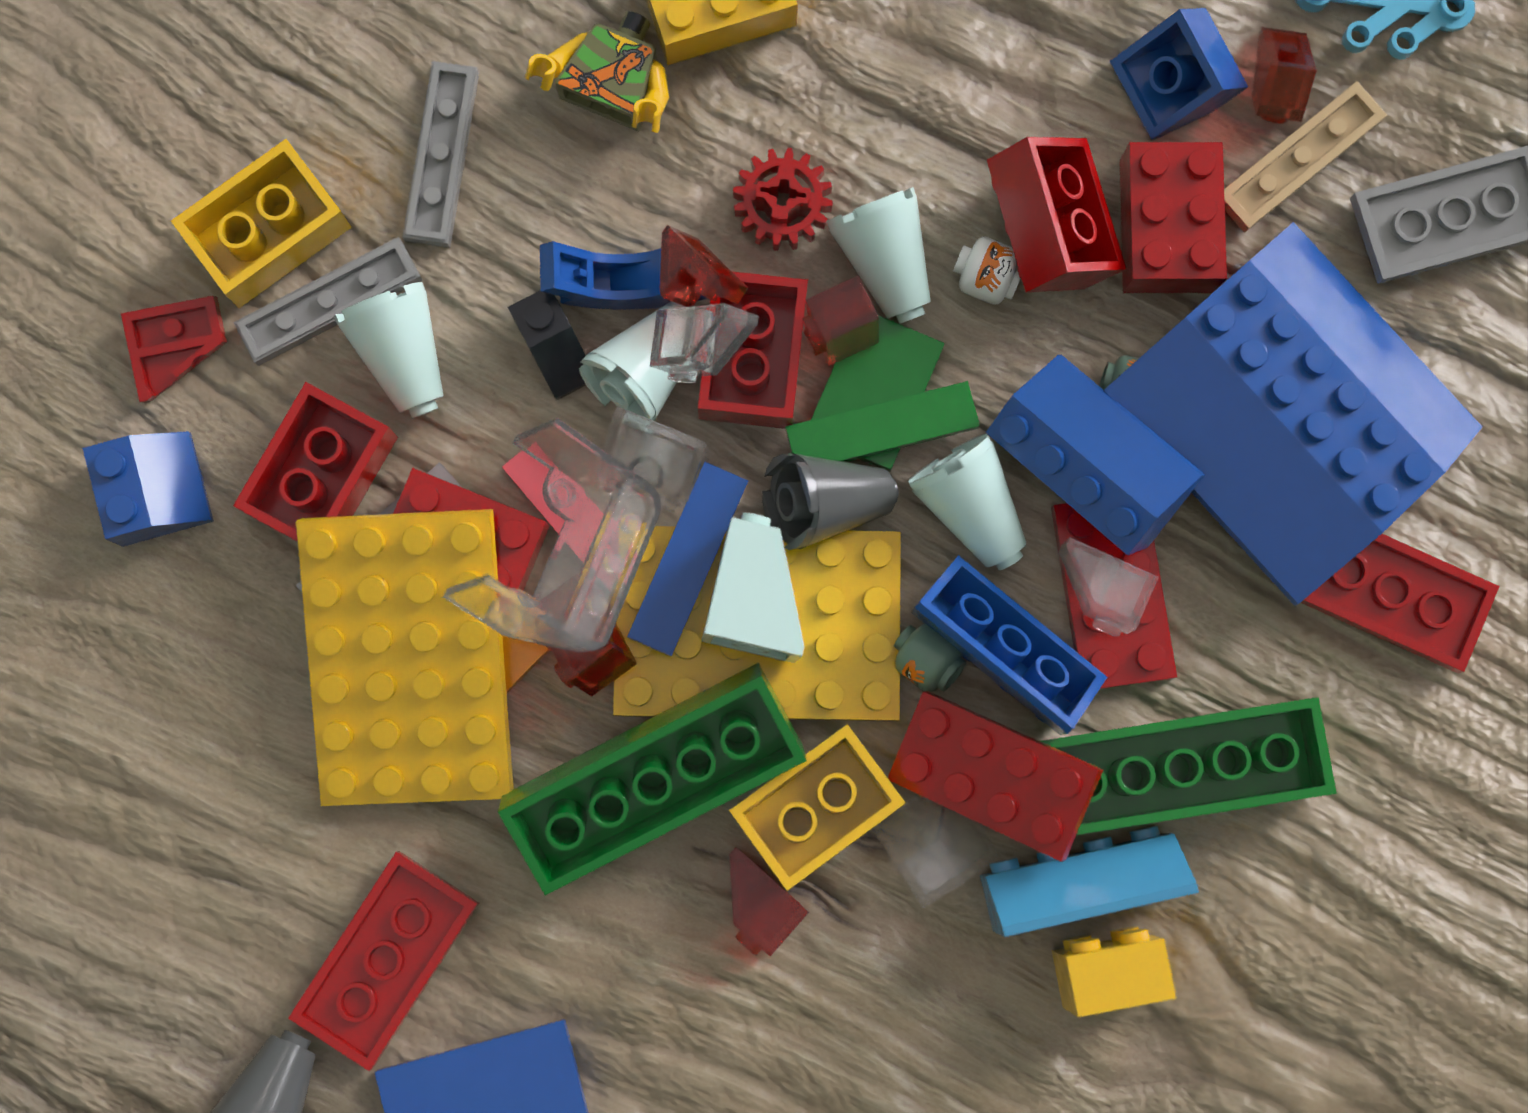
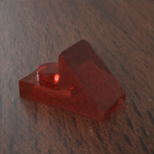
(694, 270)

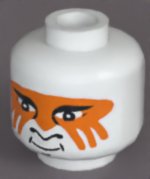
(988, 271)

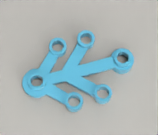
(1390, 11)

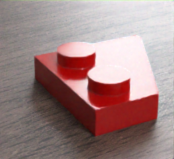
(171, 342)

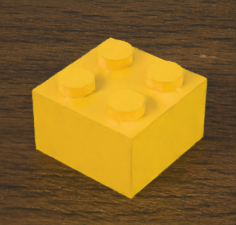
(1114, 972)

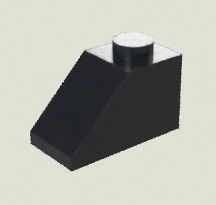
(550, 341)

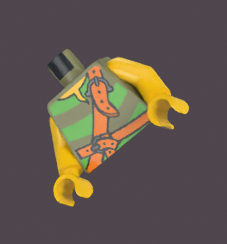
(608, 73)

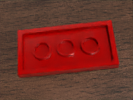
(1409, 601)
(1131, 657)
(995, 775)
(383, 961)

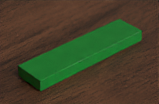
(887, 425)

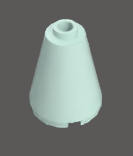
(887, 252)
(397, 346)
(622, 372)
(973, 501)

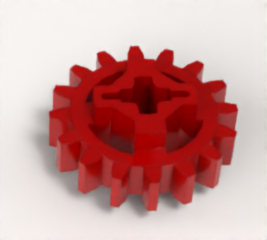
(800, 200)

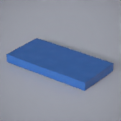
(503, 1074)

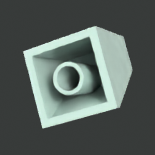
(754, 594)

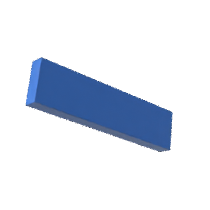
(687, 559)

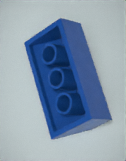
(1095, 455)
(1010, 646)

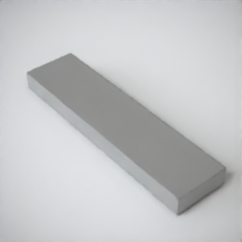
(441, 154)
(313, 306)

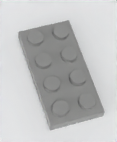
(1445, 215)

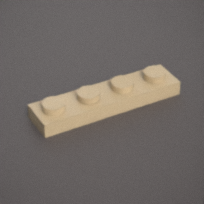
(1301, 156)

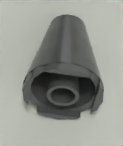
(824, 497)
(273, 1079)

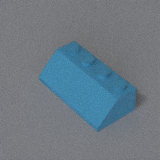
(1087, 882)

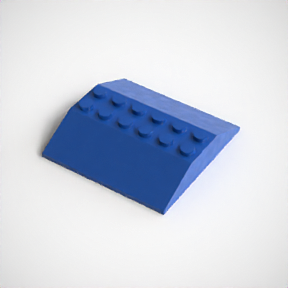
(1297, 413)

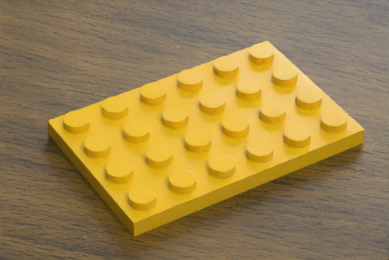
(848, 624)
(397, 673)

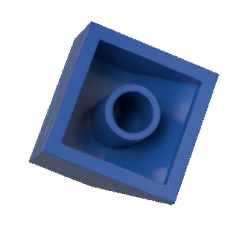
(1178, 72)
(147, 486)

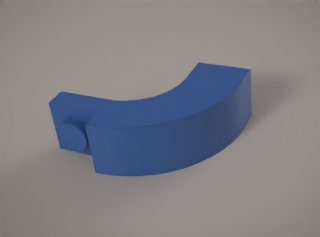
(601, 279)

